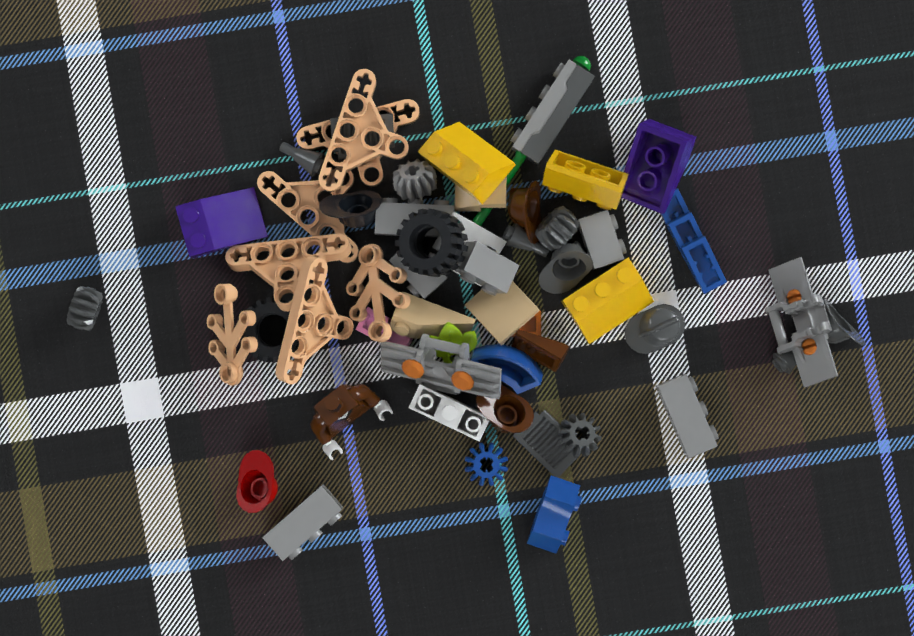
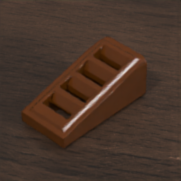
(541, 349)

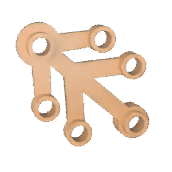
(374, 290)
(231, 364)

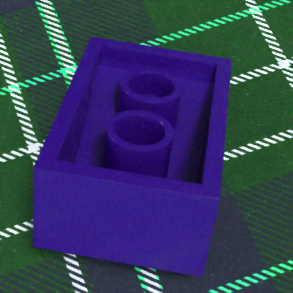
(656, 164)
(221, 222)

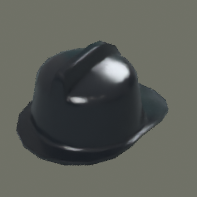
(352, 209)

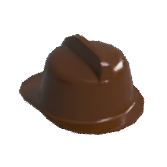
(525, 208)
(508, 413)

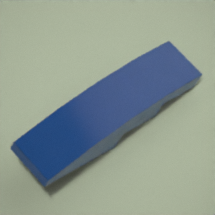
(692, 244)

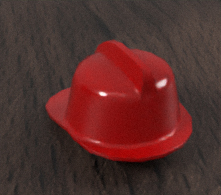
(256, 482)

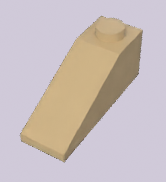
(426, 318)

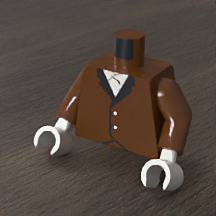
(340, 410)

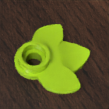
(452, 334)

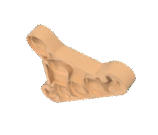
(364, 122)
(375, 163)
(307, 199)
(275, 264)
(308, 334)

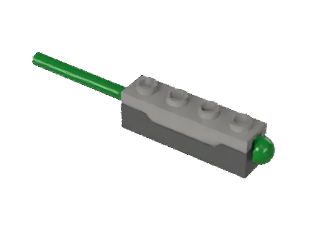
(548, 118)

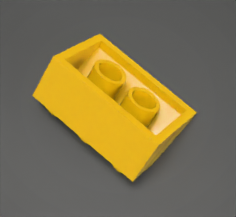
(466, 160)
(584, 180)
(608, 300)

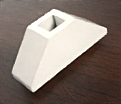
(449, 412)

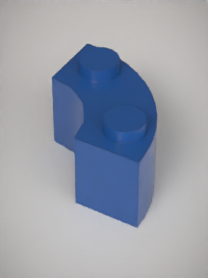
(517, 367)
(553, 514)

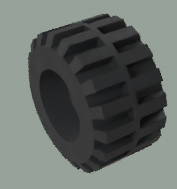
(412, 238)
(263, 309)

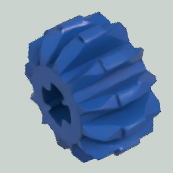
(477, 464)

